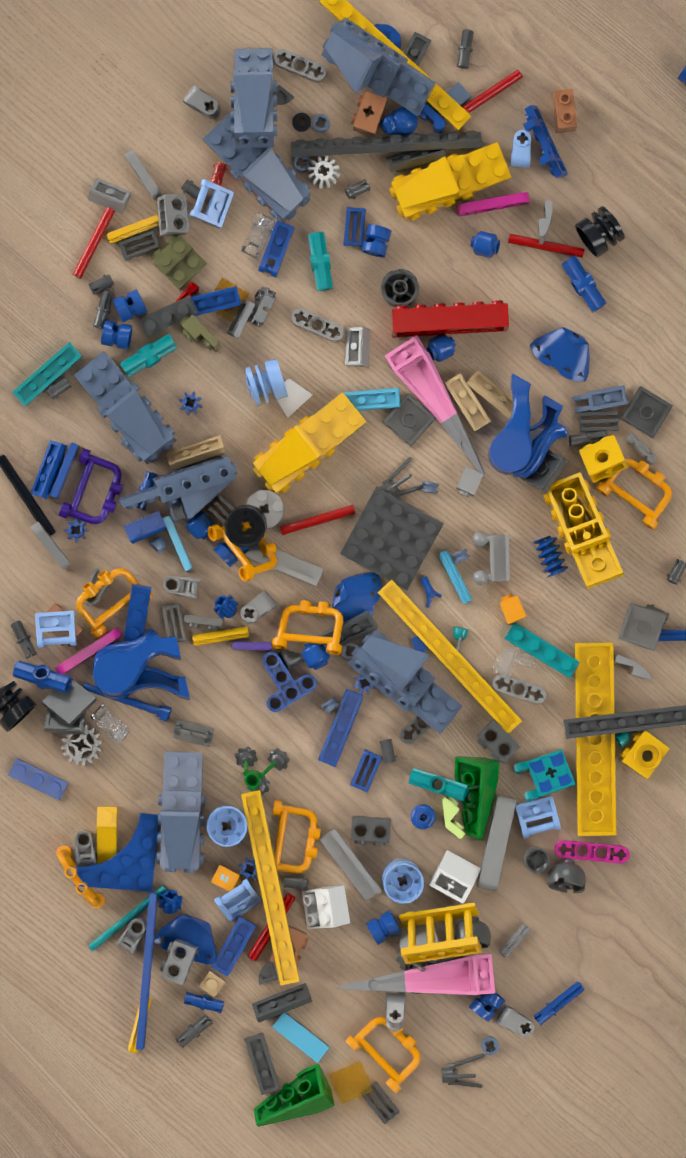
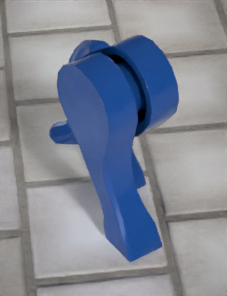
(522, 447)
(122, 667)

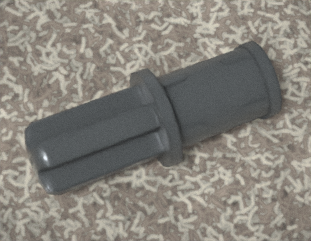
(465, 49)
(103, 309)
(587, 438)
(23, 639)

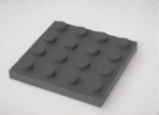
(391, 538)

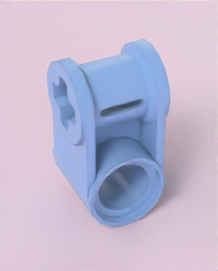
(521, 152)

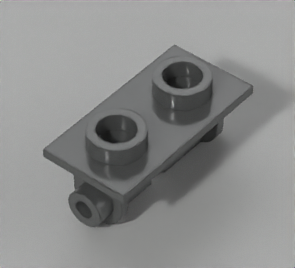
(262, 299)
(193, 733)

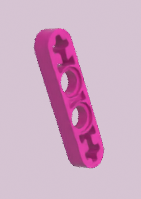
(492, 204)
(89, 651)
(591, 854)

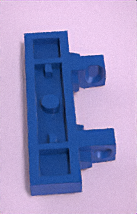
(550, 154)

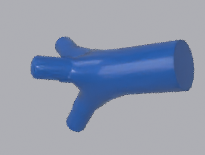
(430, 592)

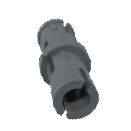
(194, 1031)

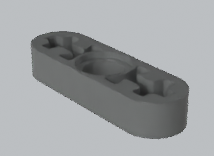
(415, 736)

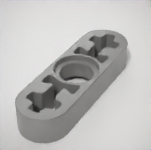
(315, 66)
(143, 174)
(306, 314)
(50, 545)
(530, 697)

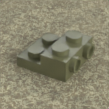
(178, 261)
(197, 332)

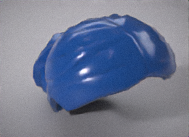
(399, 122)

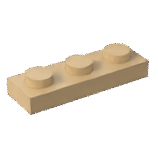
(492, 393)
(467, 402)
(195, 452)

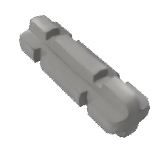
(641, 448)
(514, 940)

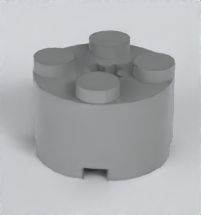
(275, 504)

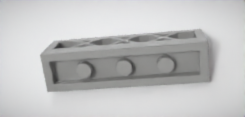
(289, 565)
(350, 864)

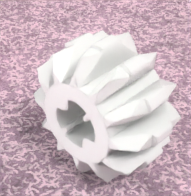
(327, 166)

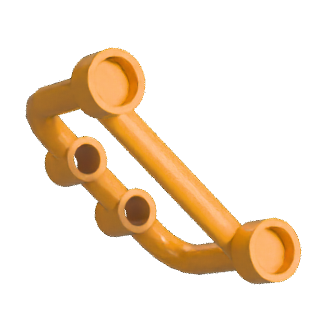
(656, 479)
(247, 571)
(90, 590)
(305, 608)
(313, 833)
(64, 856)
(408, 1042)

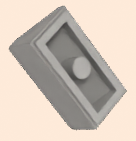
(109, 195)
(357, 346)
(421, 936)

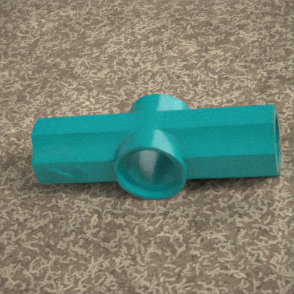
(320, 261)
(148, 355)
(427, 781)

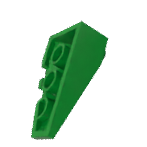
(482, 778)
(302, 1097)

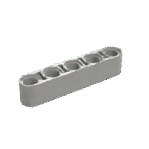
(496, 843)

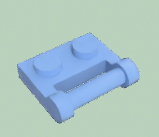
(217, 205)
(55, 622)
(537, 810)
(240, 904)

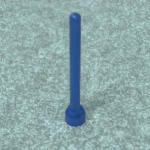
(161, 712)

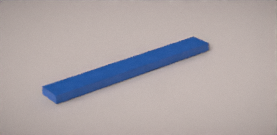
(147, 968)

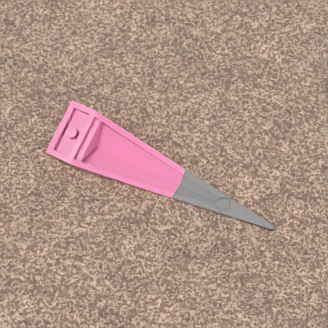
(419, 373)
(460, 976)

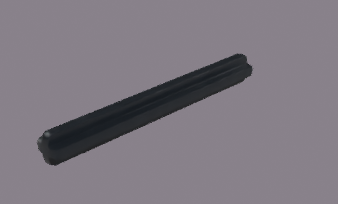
(25, 494)

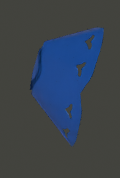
(564, 352)
(356, 595)
(190, 930)

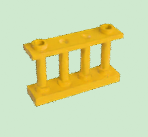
(440, 950)

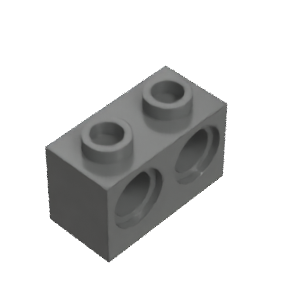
(501, 738)
(371, 824)

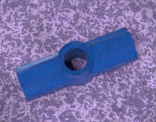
(583, 283)
(50, 680)

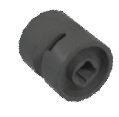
(536, 859)

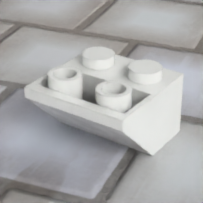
(454, 876)
(325, 907)

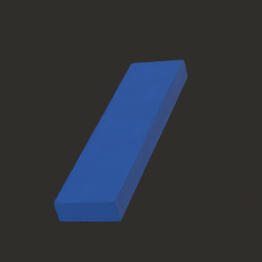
(340, 728)

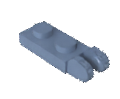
(602, 399)

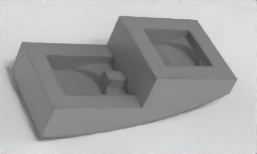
(544, 223)
(636, 669)

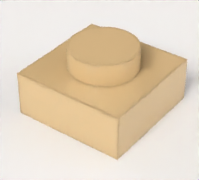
(212, 983)

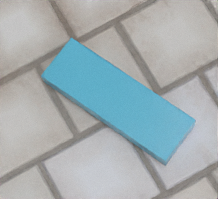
(375, 399)
(177, 543)
(300, 1037)

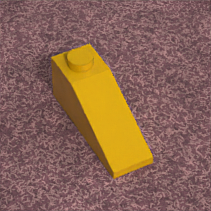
(107, 832)

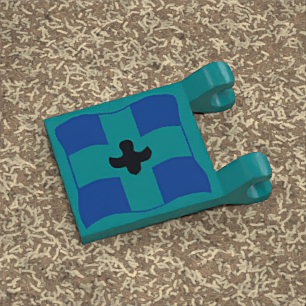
(549, 774)

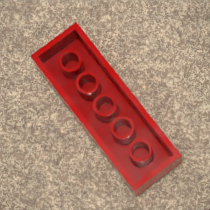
(450, 319)

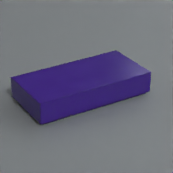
(252, 646)

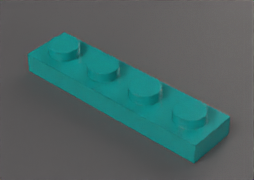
(47, 374)
(542, 650)

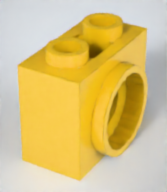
(594, 453)
(633, 756)

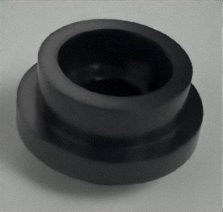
(301, 128)

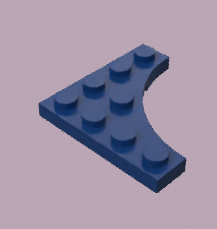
(130, 867)

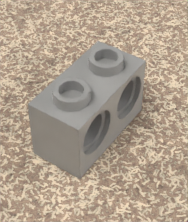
(169, 215)
(183, 963)

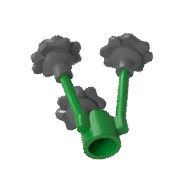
(254, 779)

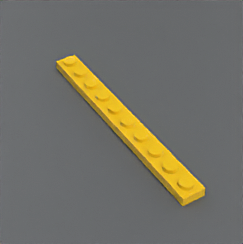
(438, 99)
(449, 656)
(270, 887)

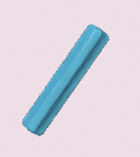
(455, 577)

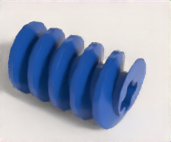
(551, 555)

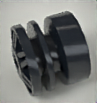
(602, 229)
(234, 527)
(12, 707)

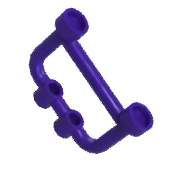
(115, 488)

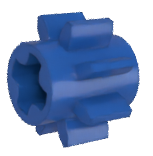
(185, 402)
(71, 531)
(225, 606)
(359, 685)
(244, 866)
(170, 902)

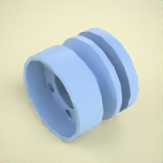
(266, 382)
(228, 837)
(406, 891)

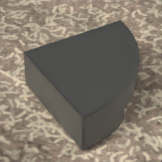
(283, 96)
(290, 658)
(267, 973)

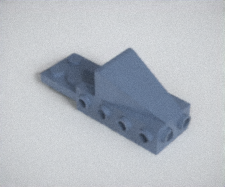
(375, 65)
(253, 99)
(260, 172)
(126, 409)
(194, 493)
(400, 676)
(181, 812)

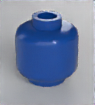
(485, 244)
(441, 347)
(199, 525)
(315, 655)
(426, 810)

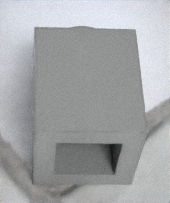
(469, 482)

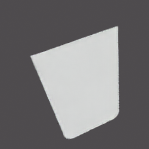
(296, 397)

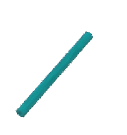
(123, 921)

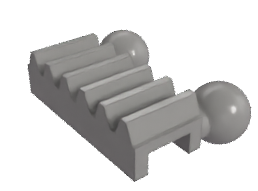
(498, 558)

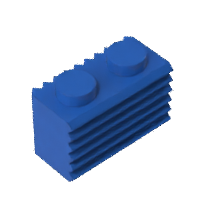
(145, 527)

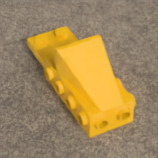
(448, 181)
(307, 444)
(583, 530)

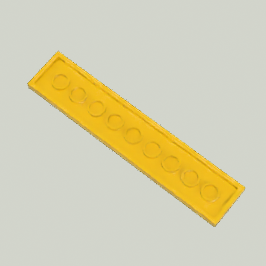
(595, 753)

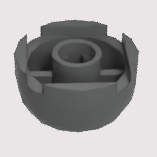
(399, 288)
(566, 877)
(480, 930)

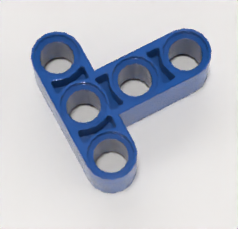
(284, 686)

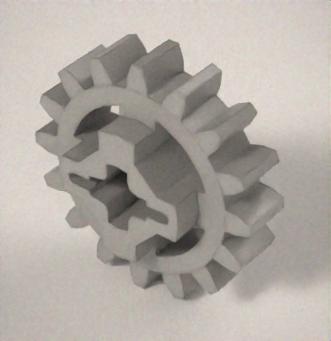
(80, 753)

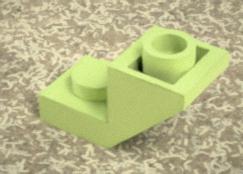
(449, 811)

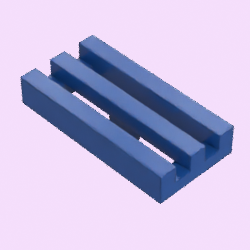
(352, 243)
(372, 755)

